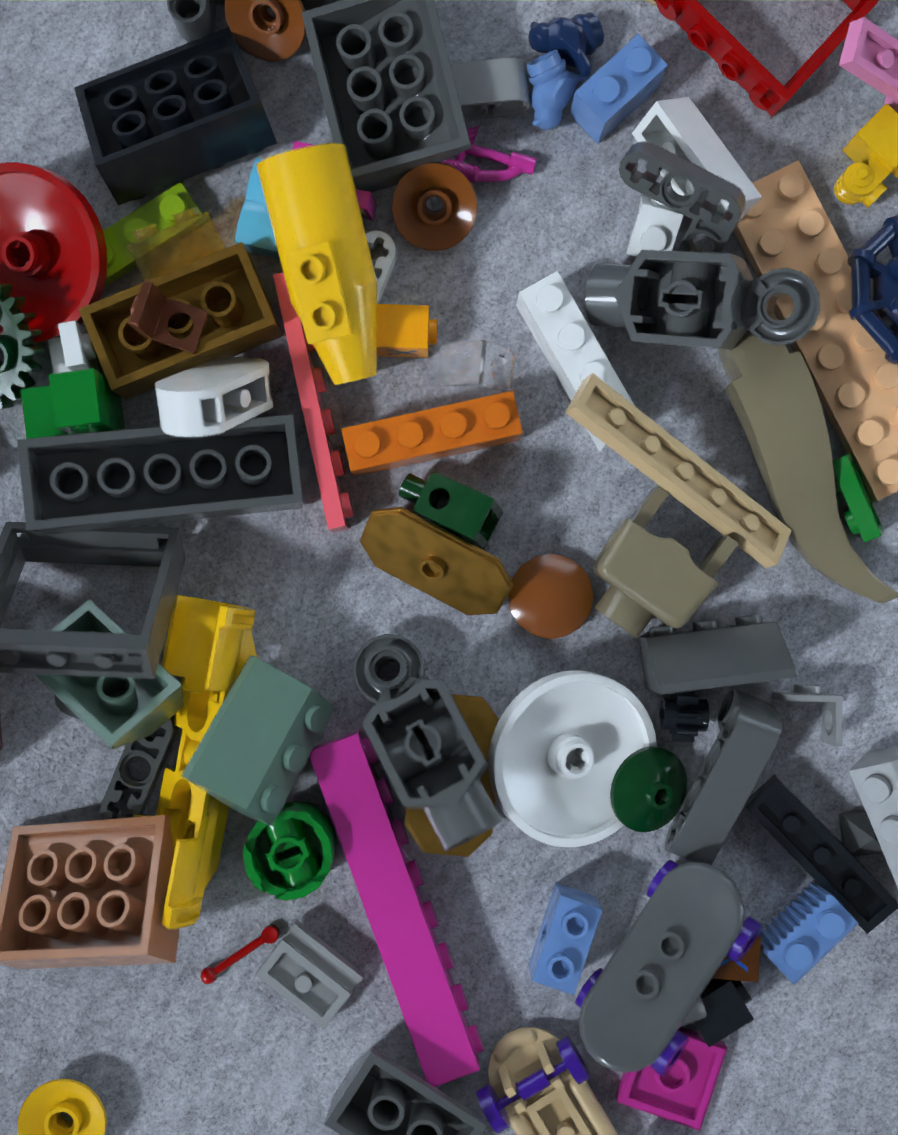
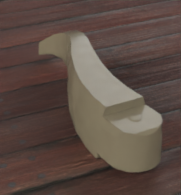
(794, 455)

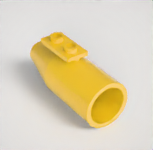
(324, 255)

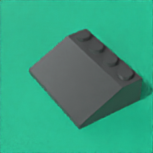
(386, 86)

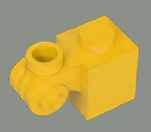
(874, 158)

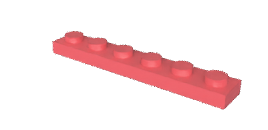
(318, 421)

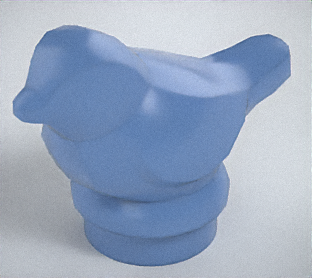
(551, 88)

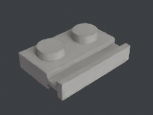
(310, 974)

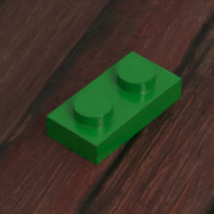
(861, 514)

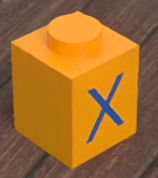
(405, 330)

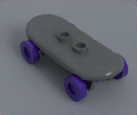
(663, 967)

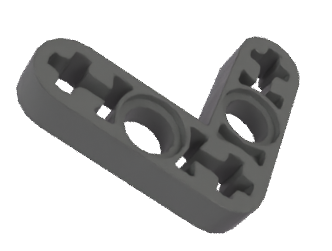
(705, 216)
(150, 748)

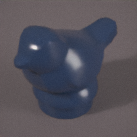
(571, 37)

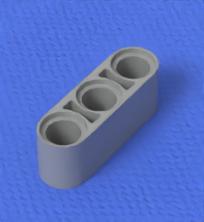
(492, 88)

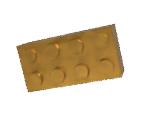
(220, 284)

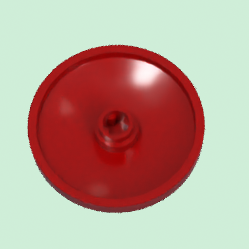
(49, 246)

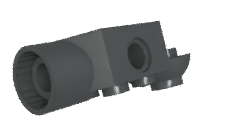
(699, 300)
(424, 742)

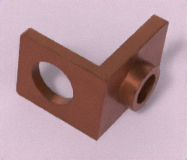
(153, 311)

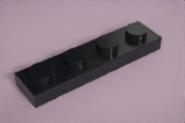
(821, 853)

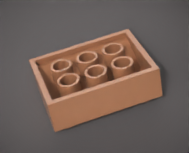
(87, 894)

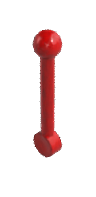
(269, 935)

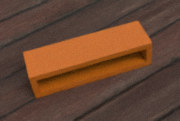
(432, 434)

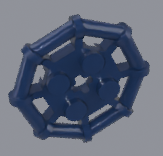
(885, 288)

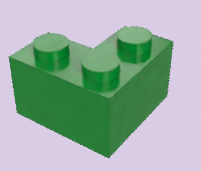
(72, 405)

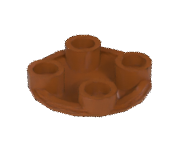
(550, 596)

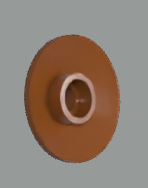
(263, 34)
(431, 228)

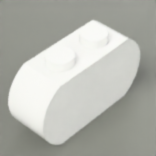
(214, 396)

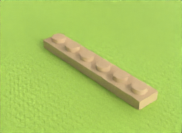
(678, 470)

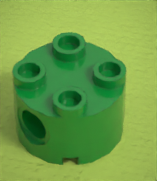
(293, 853)

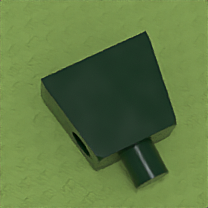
(467, 514)

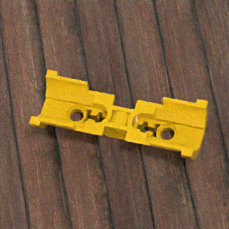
(208, 650)

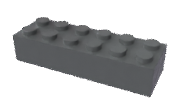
(157, 476)

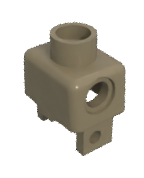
(654, 573)

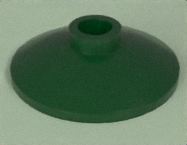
(638, 782)

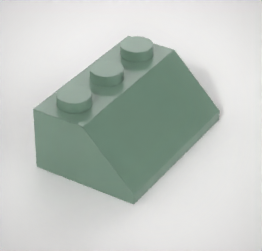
(114, 706)
(259, 741)

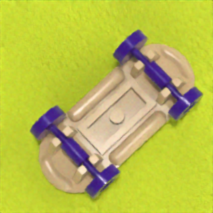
(541, 1087)

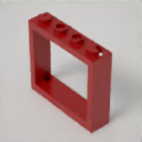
(739, 64)

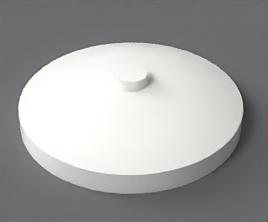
(560, 754)

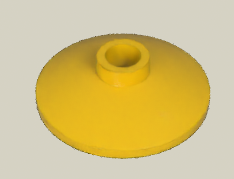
(44, 1106)

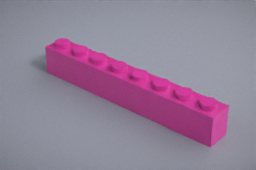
(396, 909)

